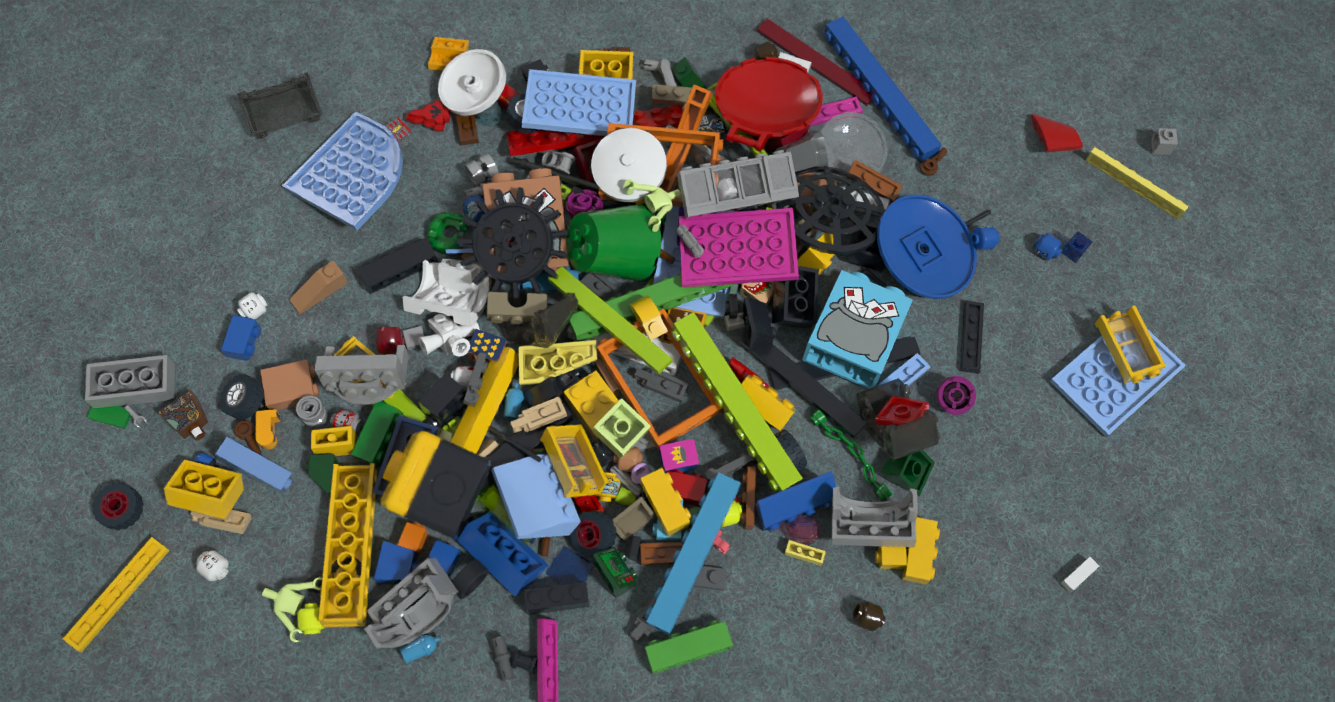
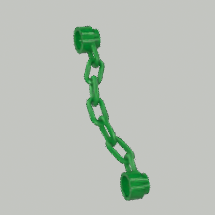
(882, 491)

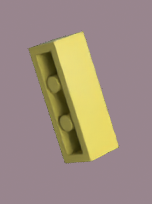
(805, 552)

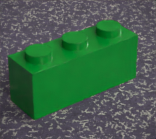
(376, 433)

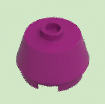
(583, 202)
(956, 395)

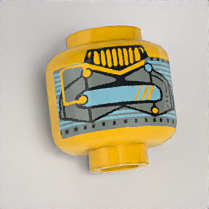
(611, 489)

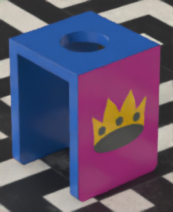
(679, 456)

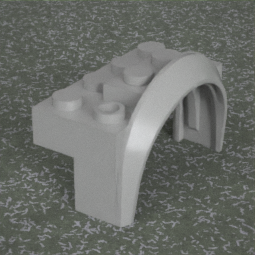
(337, 370)
(873, 521)
(422, 617)

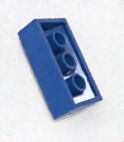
(795, 502)
(502, 554)

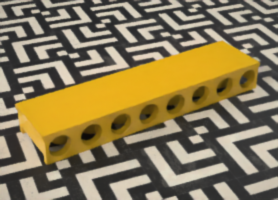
(348, 536)

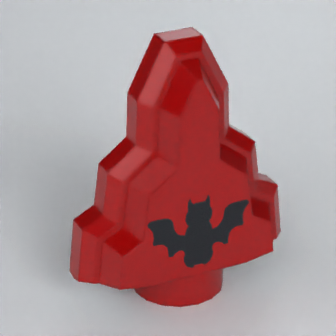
(431, 116)

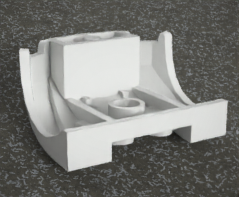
(450, 291)

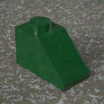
(687, 74)
(321, 470)

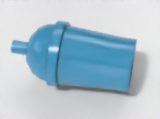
(513, 403)
(420, 647)

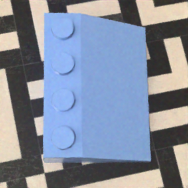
(535, 498)

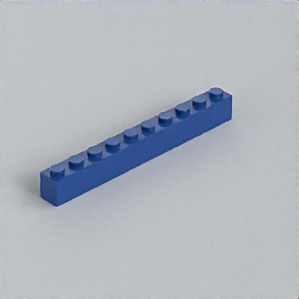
(885, 92)

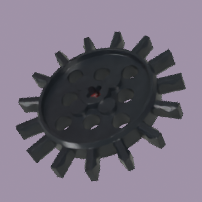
(518, 232)

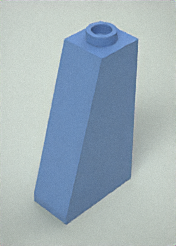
(253, 465)

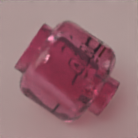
(804, 530)

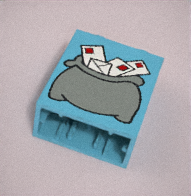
(857, 329)

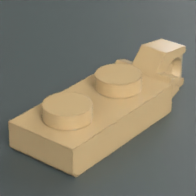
(539, 415)
(234, 522)

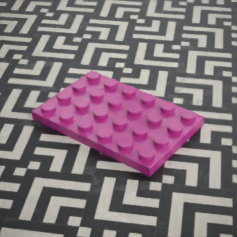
(740, 248)

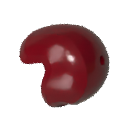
(388, 339)

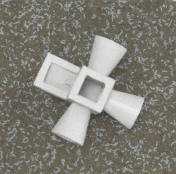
(448, 336)

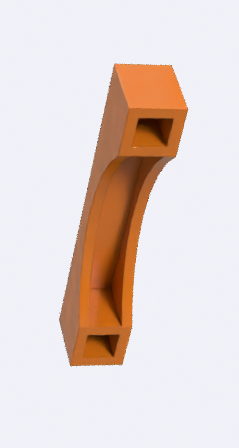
(691, 120)

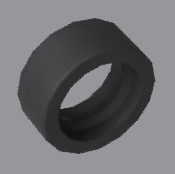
(469, 578)

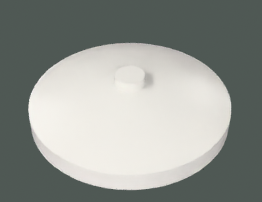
(472, 82)
(625, 156)

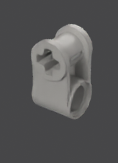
(558, 161)

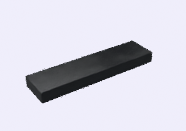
(972, 337)

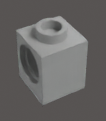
(1164, 141)

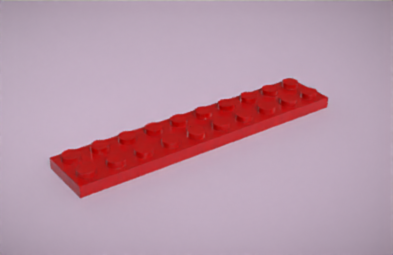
(547, 140)

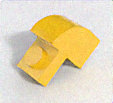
(649, 317)

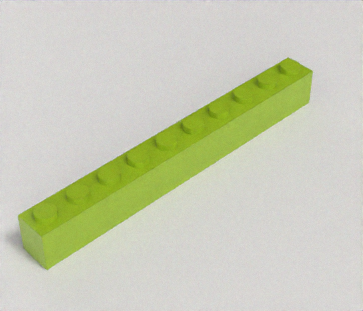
(736, 403)

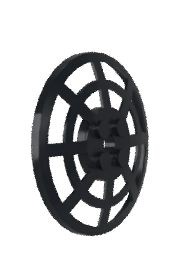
(836, 213)

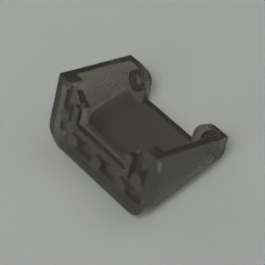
(280, 106)
(547, 325)

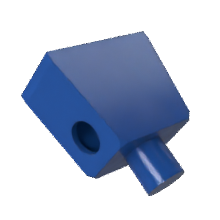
(395, 564)

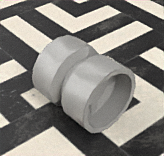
(475, 171)
(311, 411)

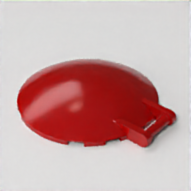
(767, 99)

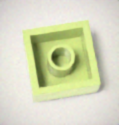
(621, 428)

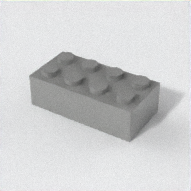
(130, 381)

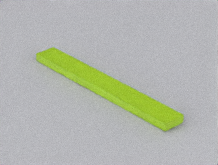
(612, 321)

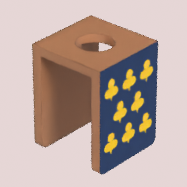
(487, 344)

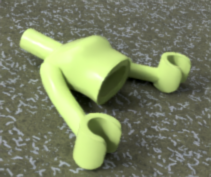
(656, 201)
(289, 601)

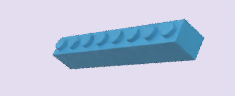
(693, 553)

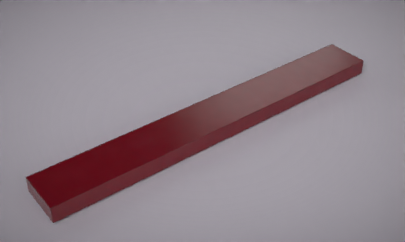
(818, 62)

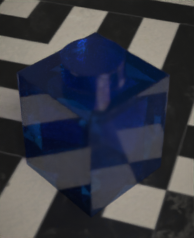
(1076, 247)

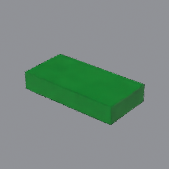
(111, 415)

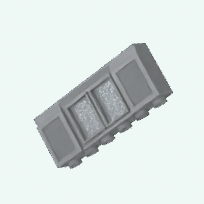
(737, 184)

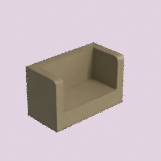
(633, 519)

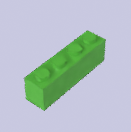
(688, 647)

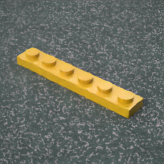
(116, 595)

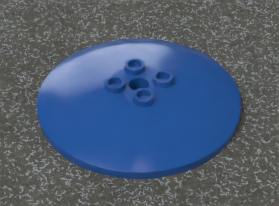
(942, 233)

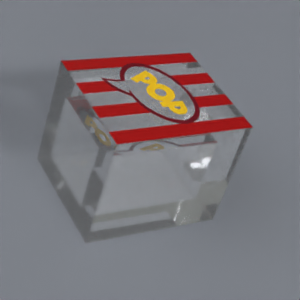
(400, 132)

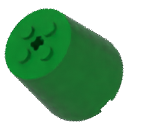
(614, 242)

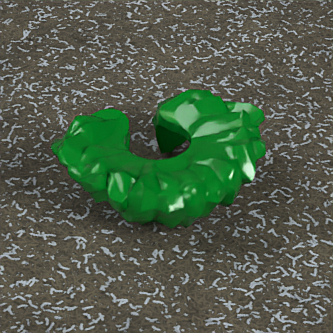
(436, 228)

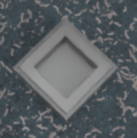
(412, 337)

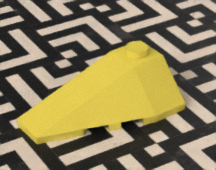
(541, 363)

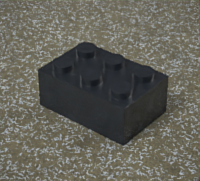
(796, 300)

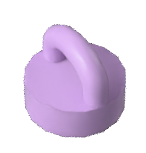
(638, 473)

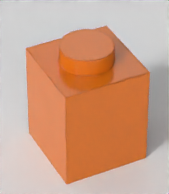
(413, 537)

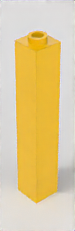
(493, 388)

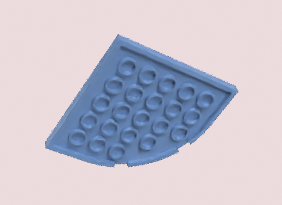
(350, 171)

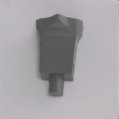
(807, 151)

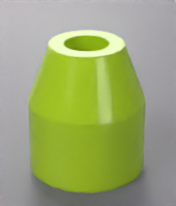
(625, 497)

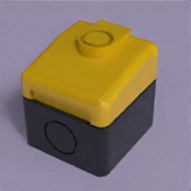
(434, 483)

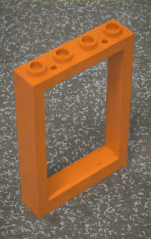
(676, 136)
(609, 345)

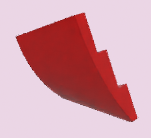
(1056, 135)

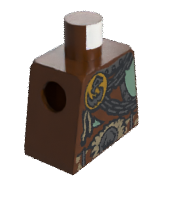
(186, 416)

